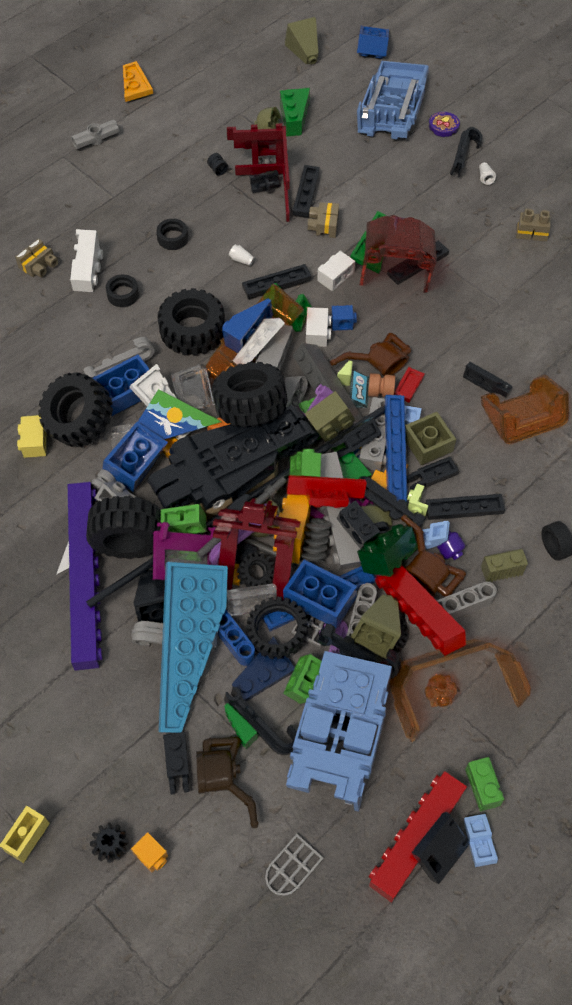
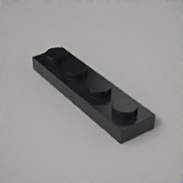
(306, 191)
(410, 268)
(283, 278)
(465, 506)

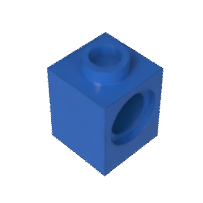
(343, 317)

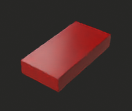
(409, 384)

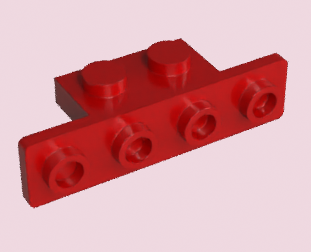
(326, 490)

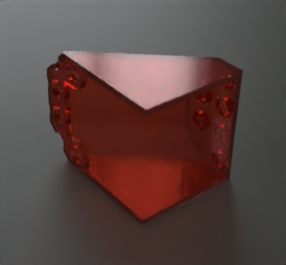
(402, 236)

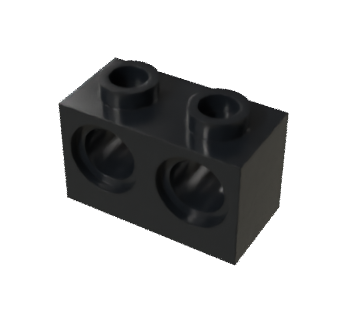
(358, 524)

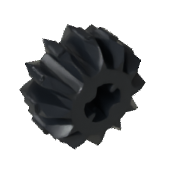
(101, 846)

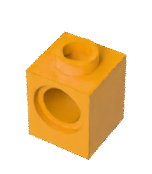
(150, 853)

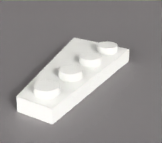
(258, 340)
(147, 386)

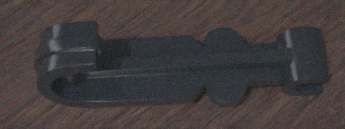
(469, 134)
(387, 502)
(349, 648)
(259, 724)

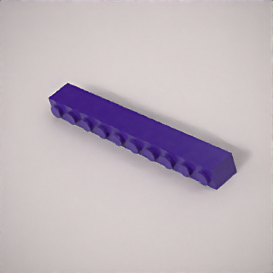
(83, 581)

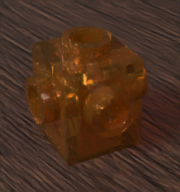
(440, 690)

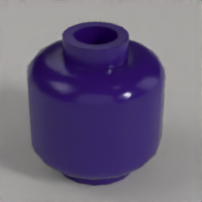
(452, 547)

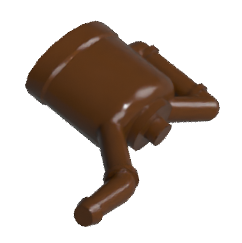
(382, 355)
(430, 567)

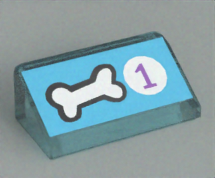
(359, 389)

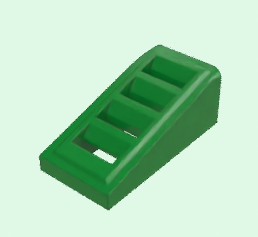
(241, 727)

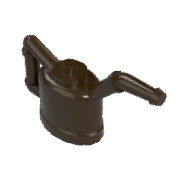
(218, 770)

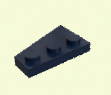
(262, 674)

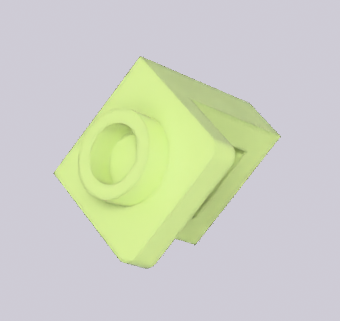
(414, 501)

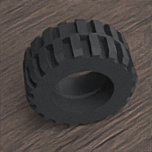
(186, 305)
(249, 394)
(61, 396)
(123, 527)

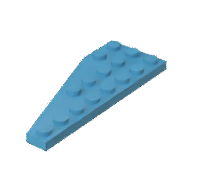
(192, 613)

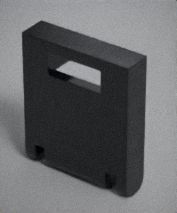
(446, 845)

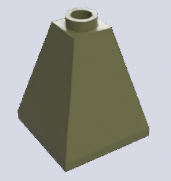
(302, 39)
(379, 626)

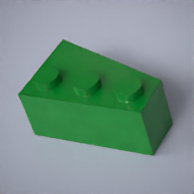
(294, 109)

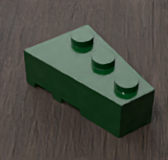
(388, 551)

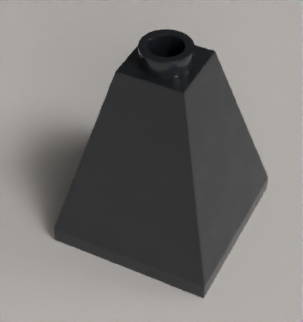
(149, 598)

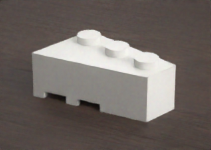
(87, 261)

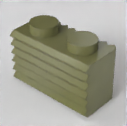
(504, 565)

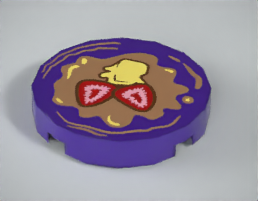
(444, 124)

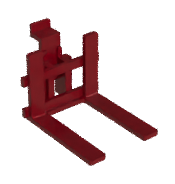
(263, 143)
(228, 531)

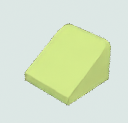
(344, 374)

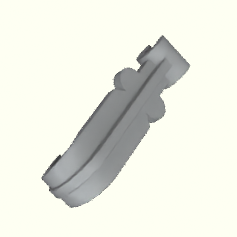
(143, 348)
(152, 632)

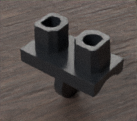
(264, 181)

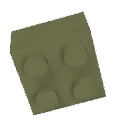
(330, 416)
(429, 438)

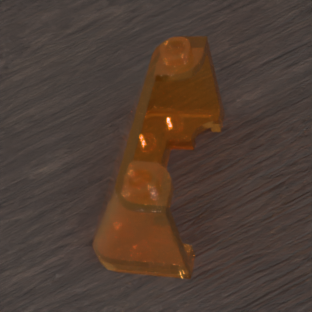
(528, 414)

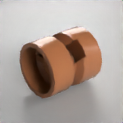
(381, 385)

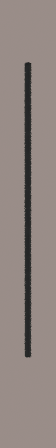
(254, 494)

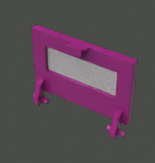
(177, 548)

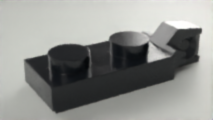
(486, 380)

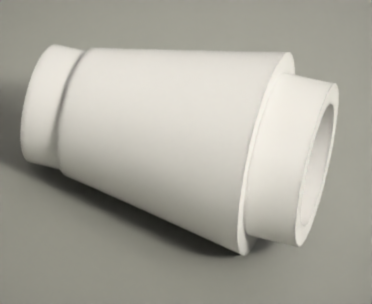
(487, 174)
(240, 255)

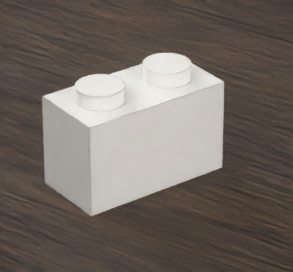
(336, 270)
(317, 325)

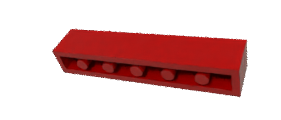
(423, 610)
(399, 860)

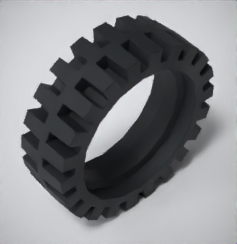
(281, 606)

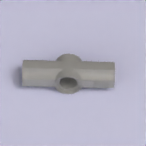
(95, 134)

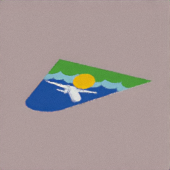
(172, 417)

